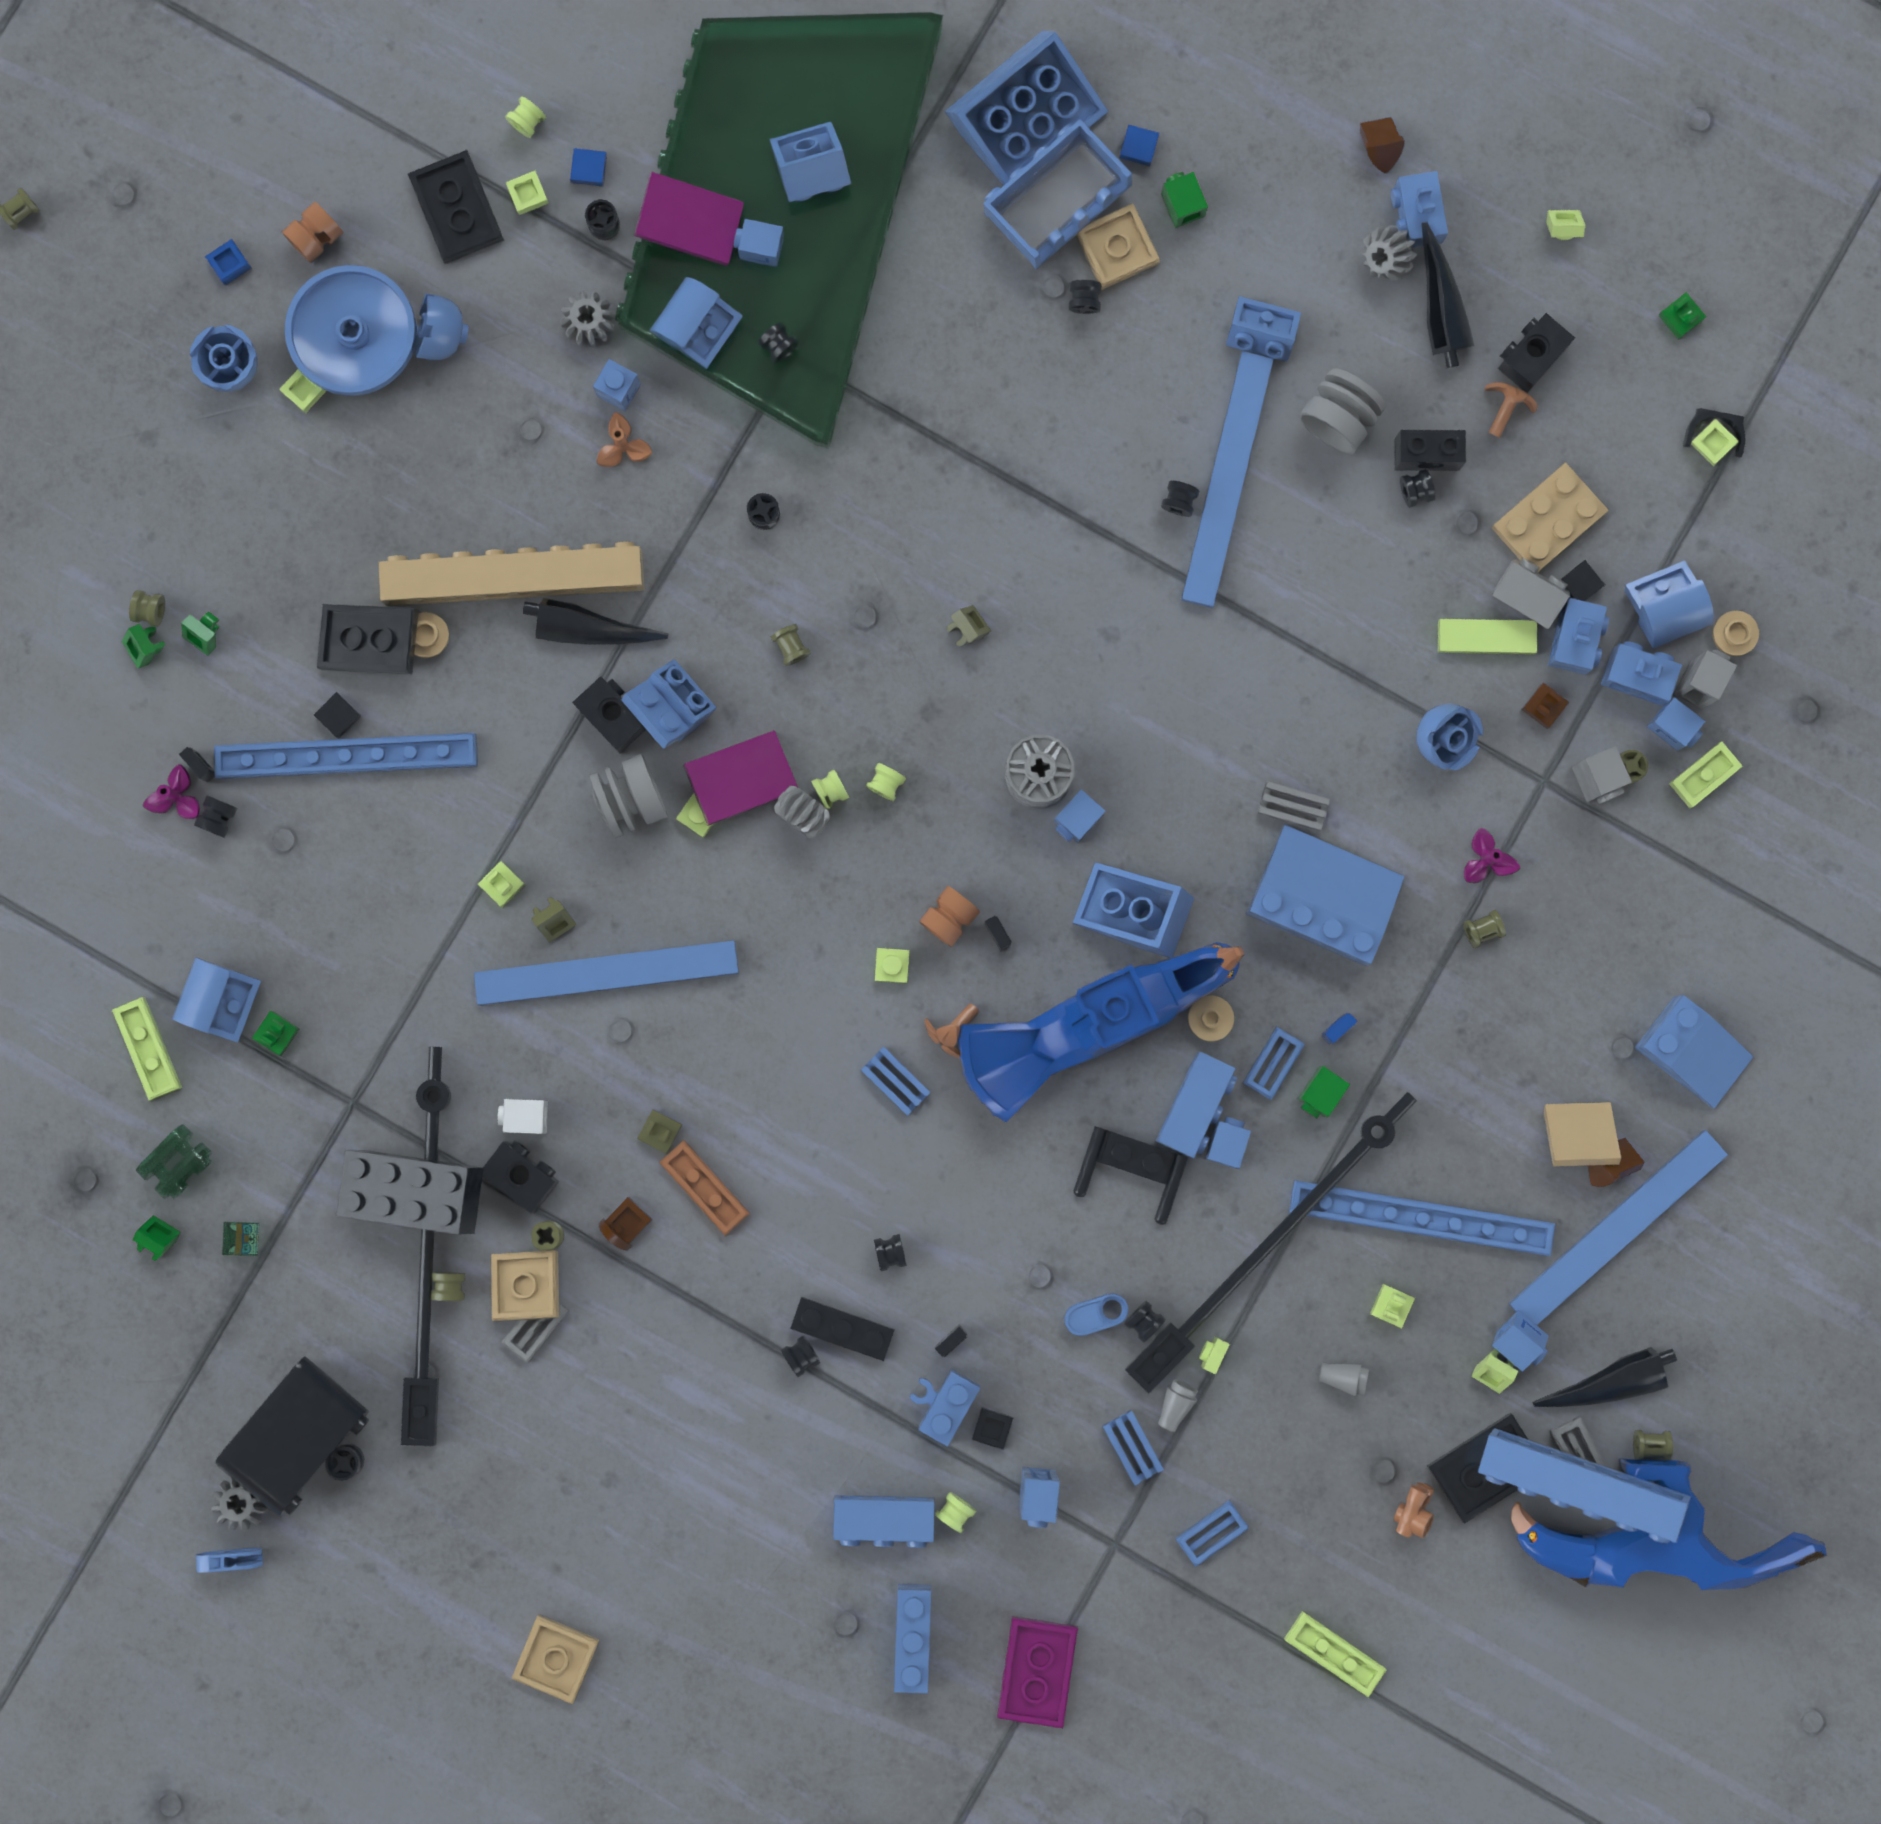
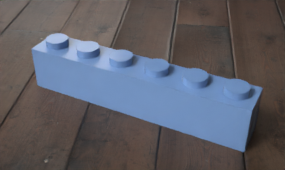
(1584, 1485)

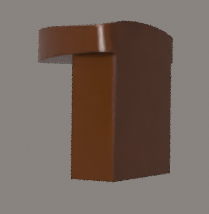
(1382, 143)
(1608, 1174)
(624, 1224)

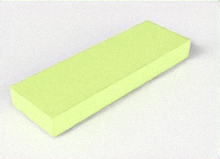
(1487, 636)
(147, 1048)
(1335, 1654)

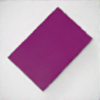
(689, 218)
(740, 777)
(1037, 1672)

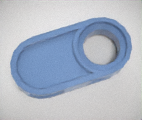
(1089, 1316)
(229, 1560)

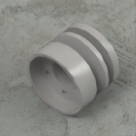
(1342, 411)
(1027, 786)
(628, 796)

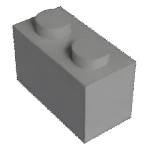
(1532, 592)
(1705, 678)
(1602, 776)

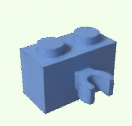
(1418, 202)
(1578, 636)
(1641, 673)
(946, 1406)

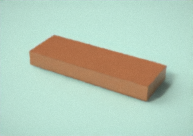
(704, 1187)

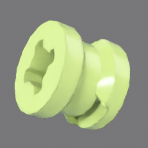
(525, 117)
(886, 782)
(830, 789)
(955, 1512)

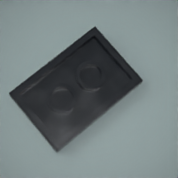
(455, 206)
(367, 639)
(1459, 1476)

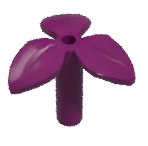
(165, 796)
(1501, 863)

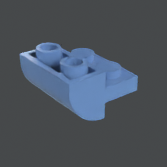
(696, 322)
(1670, 604)
(669, 704)
(216, 1000)

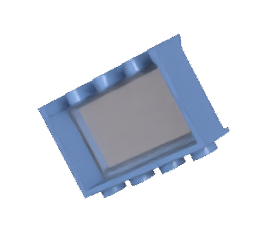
(1057, 193)

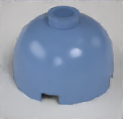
(439, 328)
(223, 358)
(1449, 736)

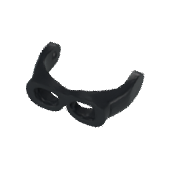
(1734, 421)

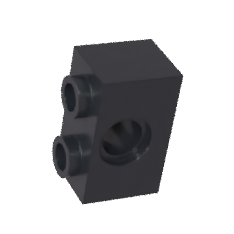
(1549, 338)
(1430, 450)
(593, 704)
(500, 1173)

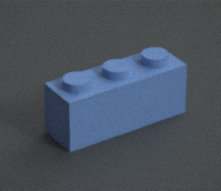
(1197, 1105)
(1038, 1496)
(883, 1520)
(912, 1638)

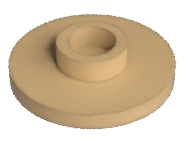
(1735, 633)
(431, 635)
(1211, 1018)

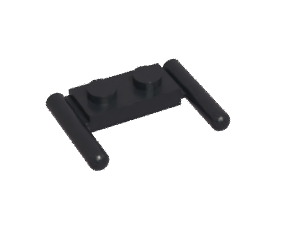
(1134, 1158)

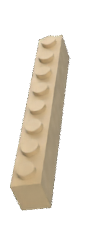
(511, 575)

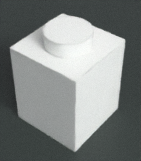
(523, 1116)

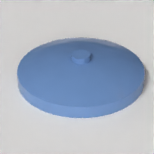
(350, 330)

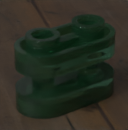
(194, 1159)

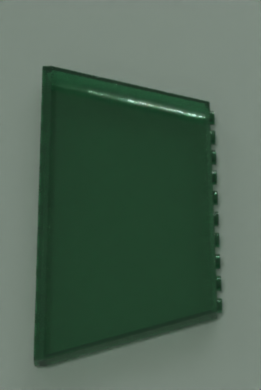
(753, 85)

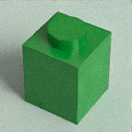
(1184, 198)
(1322, 1093)

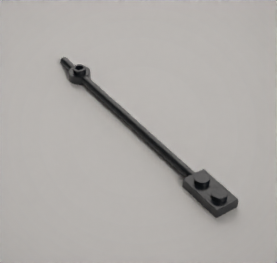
(1172, 1343)
(421, 1392)

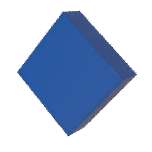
(1139, 145)
(588, 167)
(228, 262)
(1339, 1028)

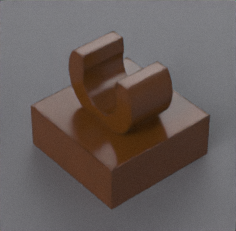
(1545, 705)

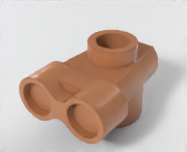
(1412, 1516)

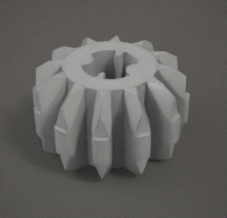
(1388, 253)
(580, 328)
(802, 812)
(237, 1514)

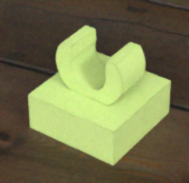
(501, 884)
(1392, 1306)
(1495, 1372)

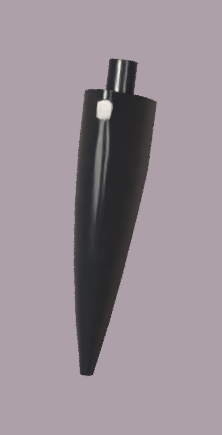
(1446, 313)
(574, 624)
(1625, 1378)

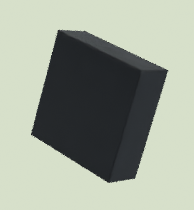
(1582, 582)
(337, 715)
(197, 764)
(998, 933)
(951, 1341)
(992, 1428)

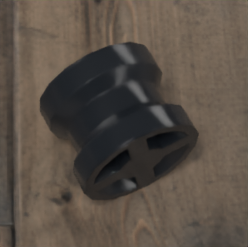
(1085, 296)
(778, 342)
(1417, 488)
(1180, 498)
(761, 504)
(890, 1252)
(1145, 1321)
(800, 1356)

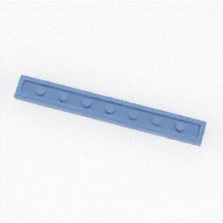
(1227, 479)
(345, 756)
(606, 972)
(1429, 1219)
(1619, 1228)

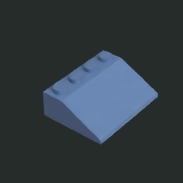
(1025, 105)
(1326, 896)

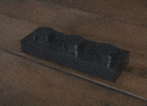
(842, 1328)

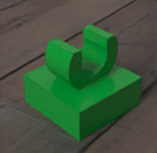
(1682, 315)
(201, 633)
(139, 646)
(275, 1033)
(156, 1237)

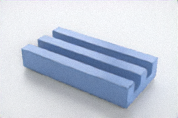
(875, 1062)
(1259, 1087)
(1146, 1473)
(1188, 1549)

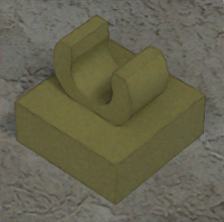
(970, 624)
(553, 920)
(659, 1131)

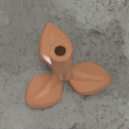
(1512, 397)
(619, 431)
(948, 1034)

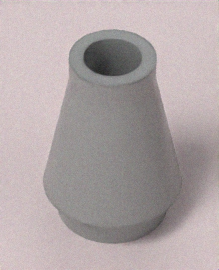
(1345, 1377)
(1177, 1403)

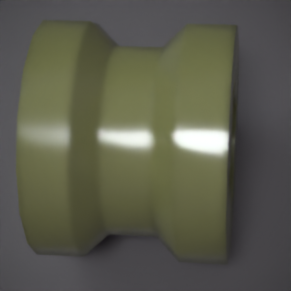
(147, 608)
(1635, 762)
(448, 1286)

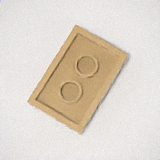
(1550, 517)

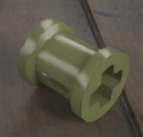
(18, 208)
(790, 645)
(1484, 929)
(537, 1236)
(1642, 1440)

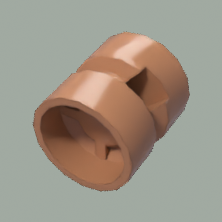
(312, 232)
(949, 916)

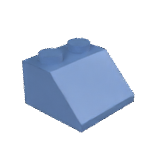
(810, 162)

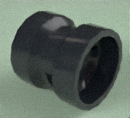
(599, 213)
(215, 816)
(339, 1462)

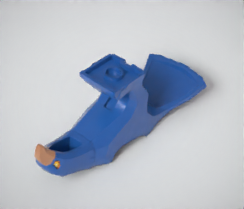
(1013, 1060)
(1617, 1553)

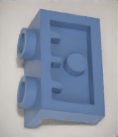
(1263, 329)

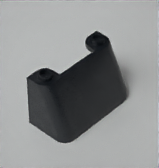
(291, 1436)

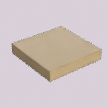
(1117, 246)
(1582, 1134)
(525, 1285)
(555, 1659)

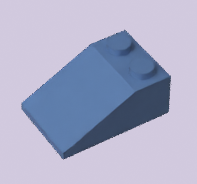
(1134, 909)
(1694, 1050)

